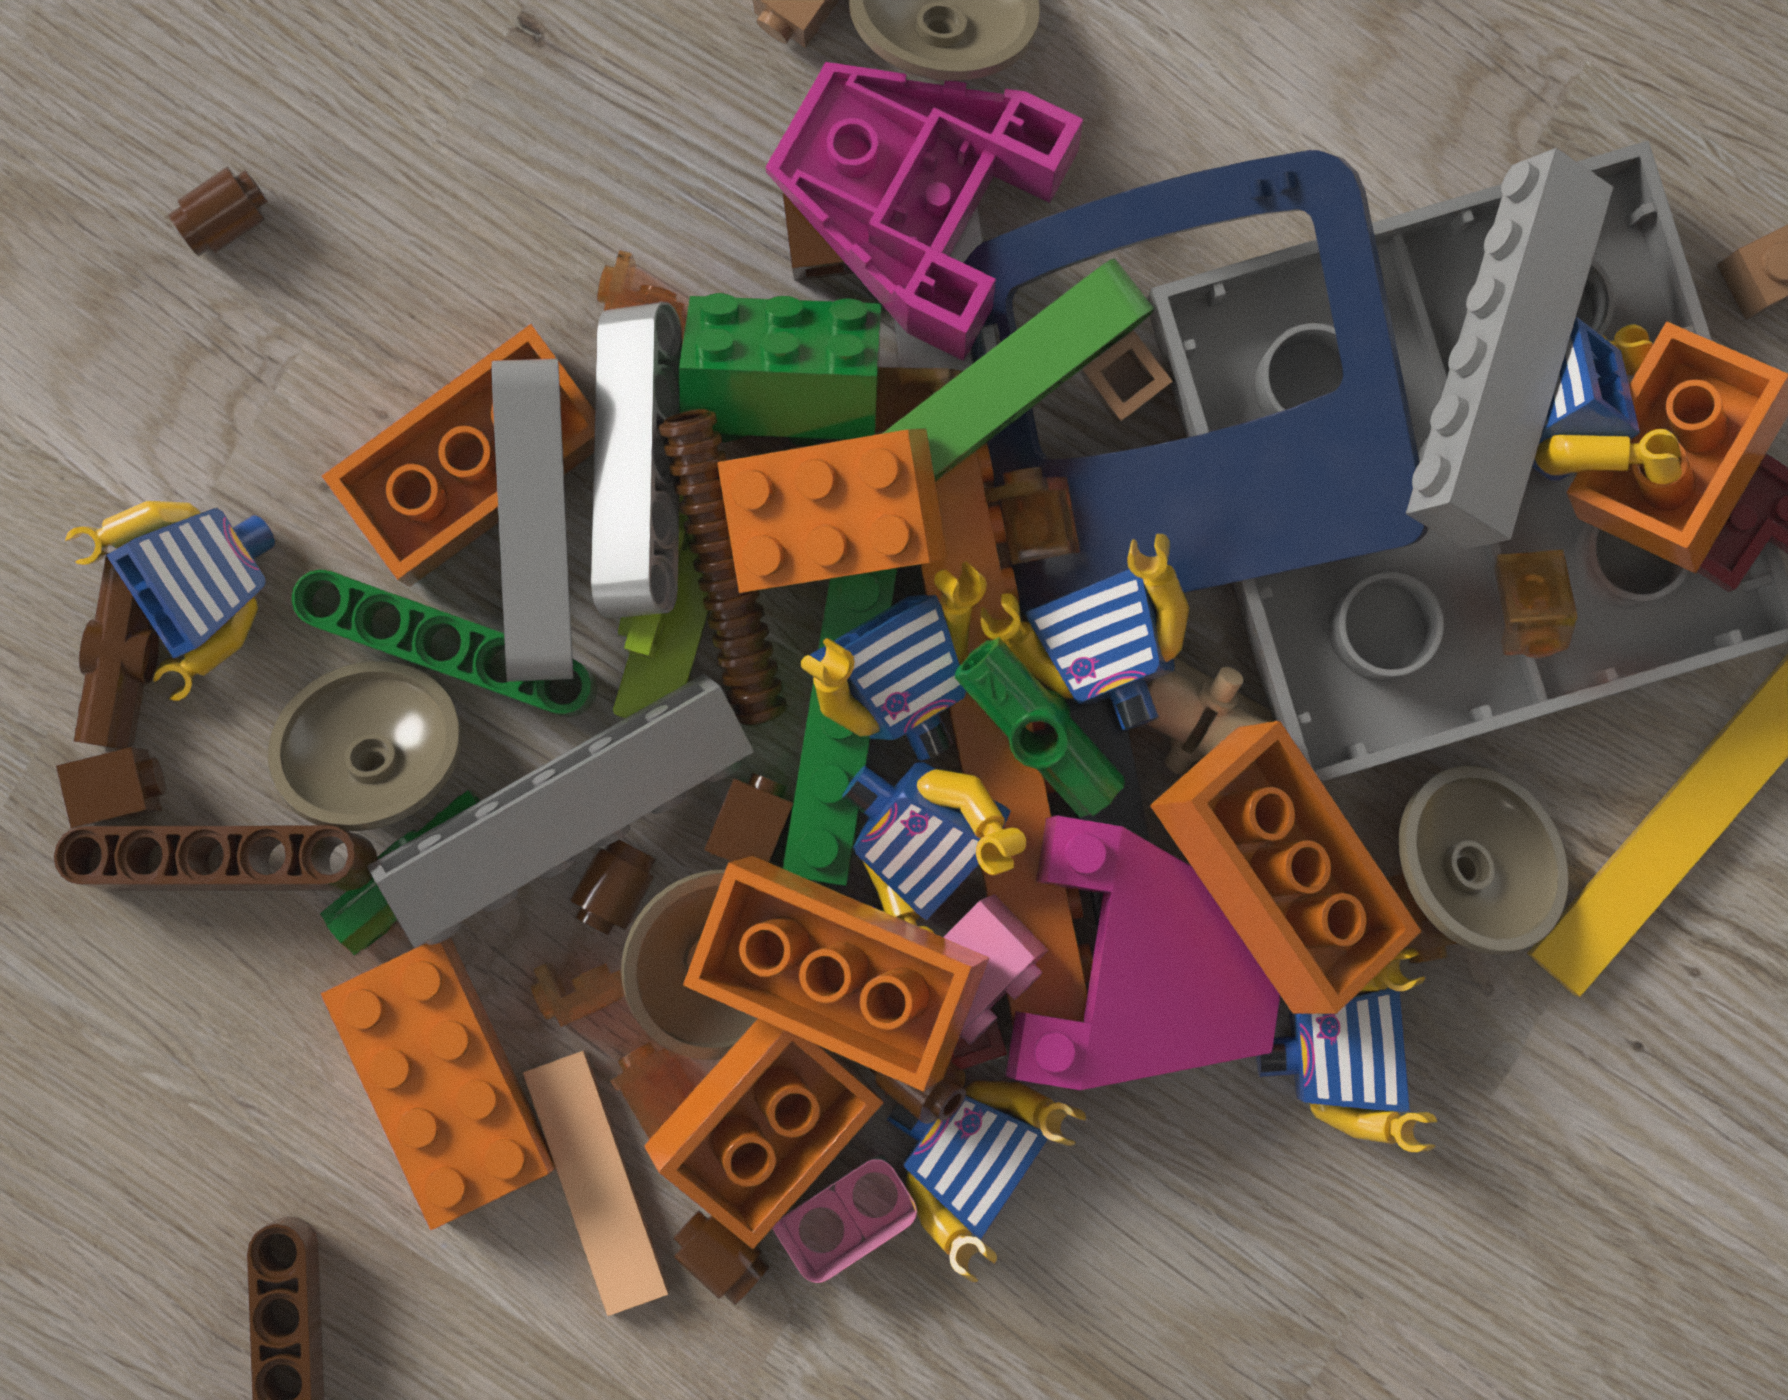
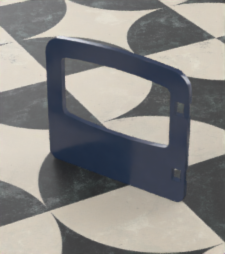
(1252, 495)

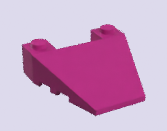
(897, 173)
(1166, 972)

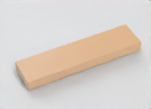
(596, 1182)

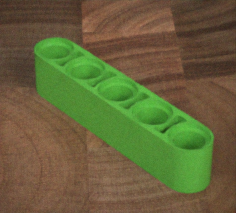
(1028, 365)

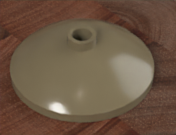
(947, 36)
(357, 721)
(1506, 854)
(657, 965)

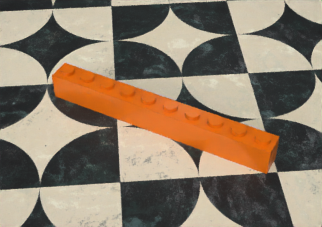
(984, 751)

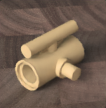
(1200, 711)

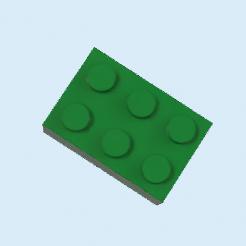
(782, 366)

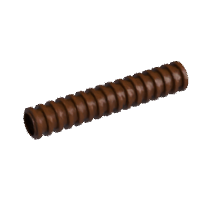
(733, 613)

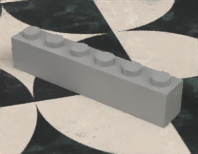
(1509, 351)
(561, 811)

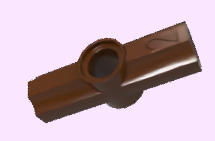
(117, 660)

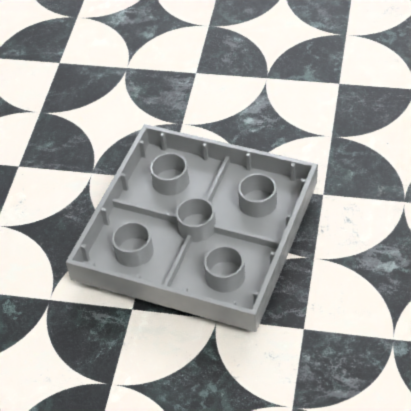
(1407, 640)

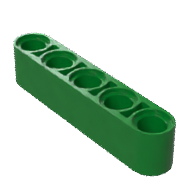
(414, 638)

